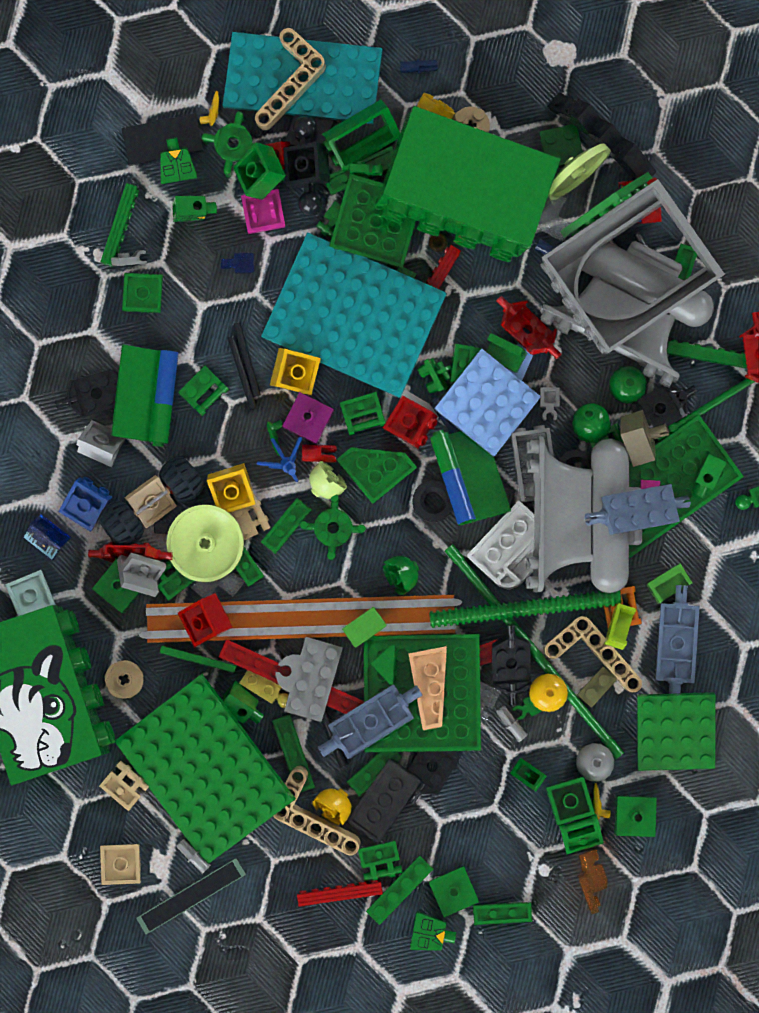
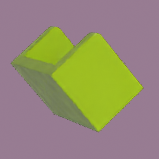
(619, 626)

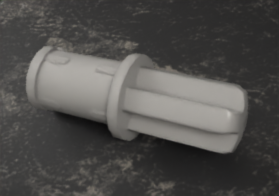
(511, 723)
(193, 856)

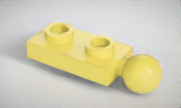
(264, 688)

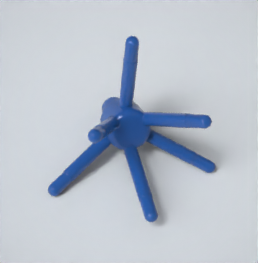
(286, 463)

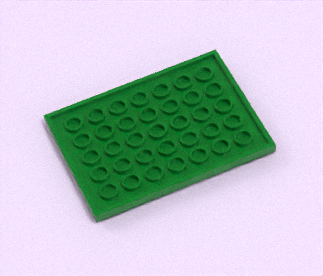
(204, 769)

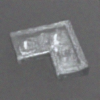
(550, 221)
(230, 583)

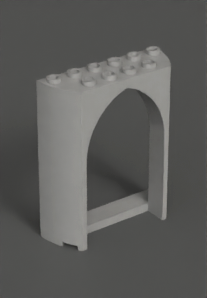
(569, 258)

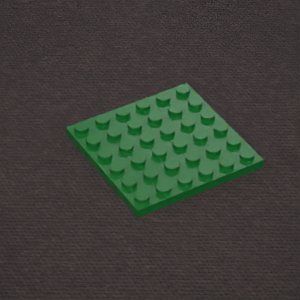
(461, 694)

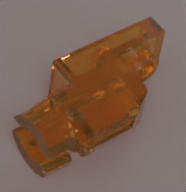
(592, 880)

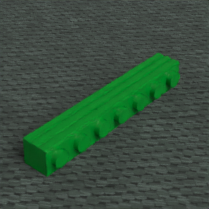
(120, 224)
(706, 353)

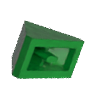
(386, 663)
(528, 774)

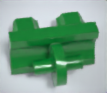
(438, 373)

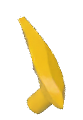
(213, 111)
(597, 805)

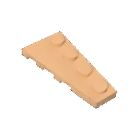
(429, 675)

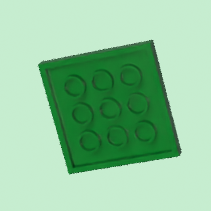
(607, 205)
(363, 229)
(676, 731)

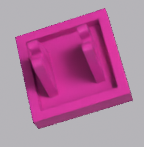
(263, 214)

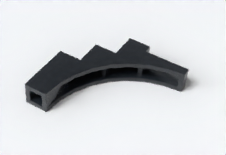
(588, 121)

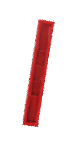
(444, 267)
(339, 893)

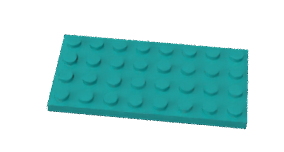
(262, 65)

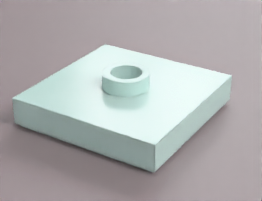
(30, 593)

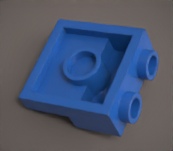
(85, 503)

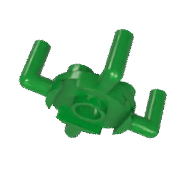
(221, 139)
(336, 539)

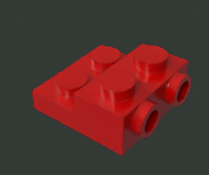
(411, 422)

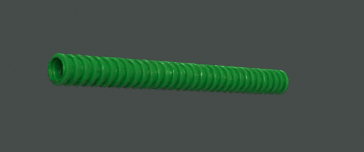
(524, 608)

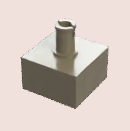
(640, 438)

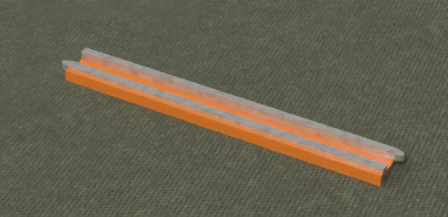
(305, 617)

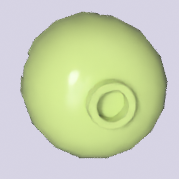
(325, 482)

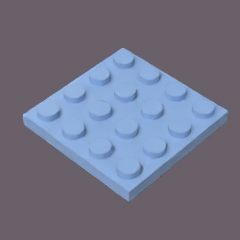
(487, 402)

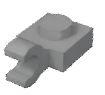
(125, 259)

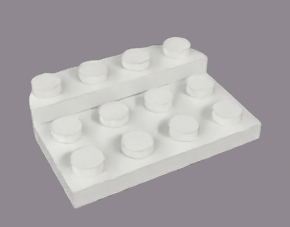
(505, 548)

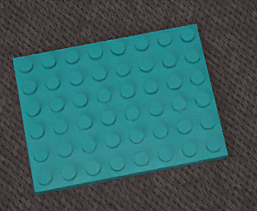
(354, 315)

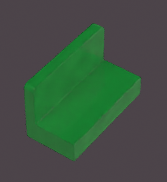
(506, 353)

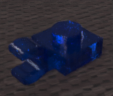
(242, 263)

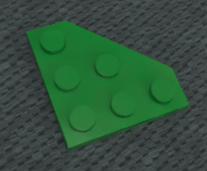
(376, 470)

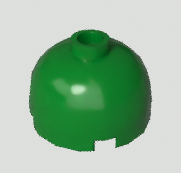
(627, 384)
(591, 422)
(402, 573)

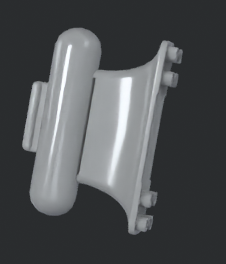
(626, 284)
(560, 503)

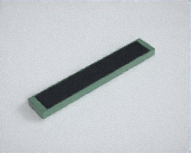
(191, 896)

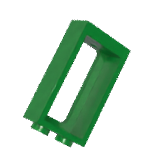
(367, 145)

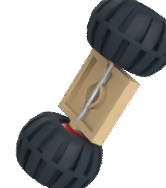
(151, 501)

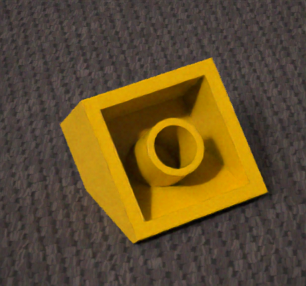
(295, 371)
(231, 488)

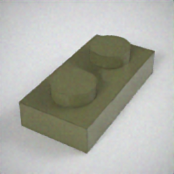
(597, 687)

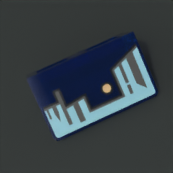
(46, 537)

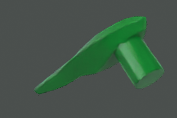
(272, 431)

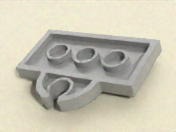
(309, 678)

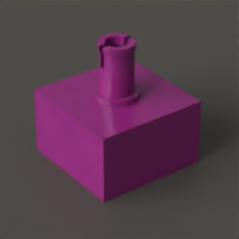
(308, 418)

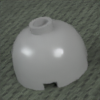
(595, 762)

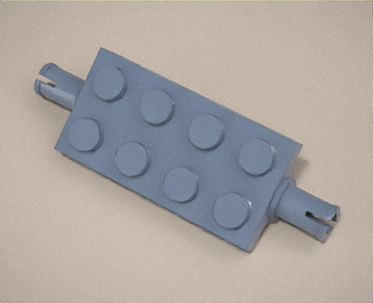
(638, 509)
(677, 642)
(370, 721)

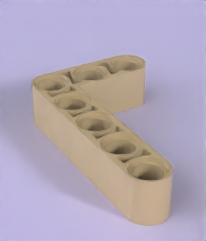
(293, 81)
(596, 649)
(310, 818)

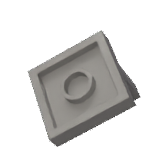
(99, 444)
(140, 573)

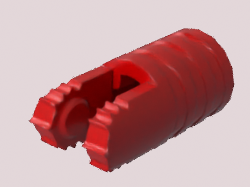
(312, 453)

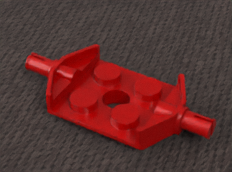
(517, 317)
(751, 348)
(111, 550)

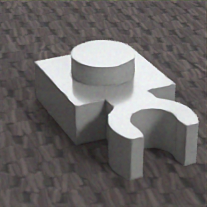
(549, 398)

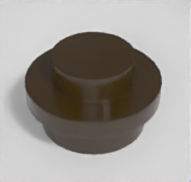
(438, 243)

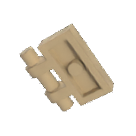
(247, 525)
(120, 790)

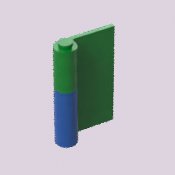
(145, 394)
(469, 477)

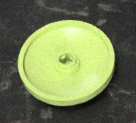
(578, 170)
(205, 543)

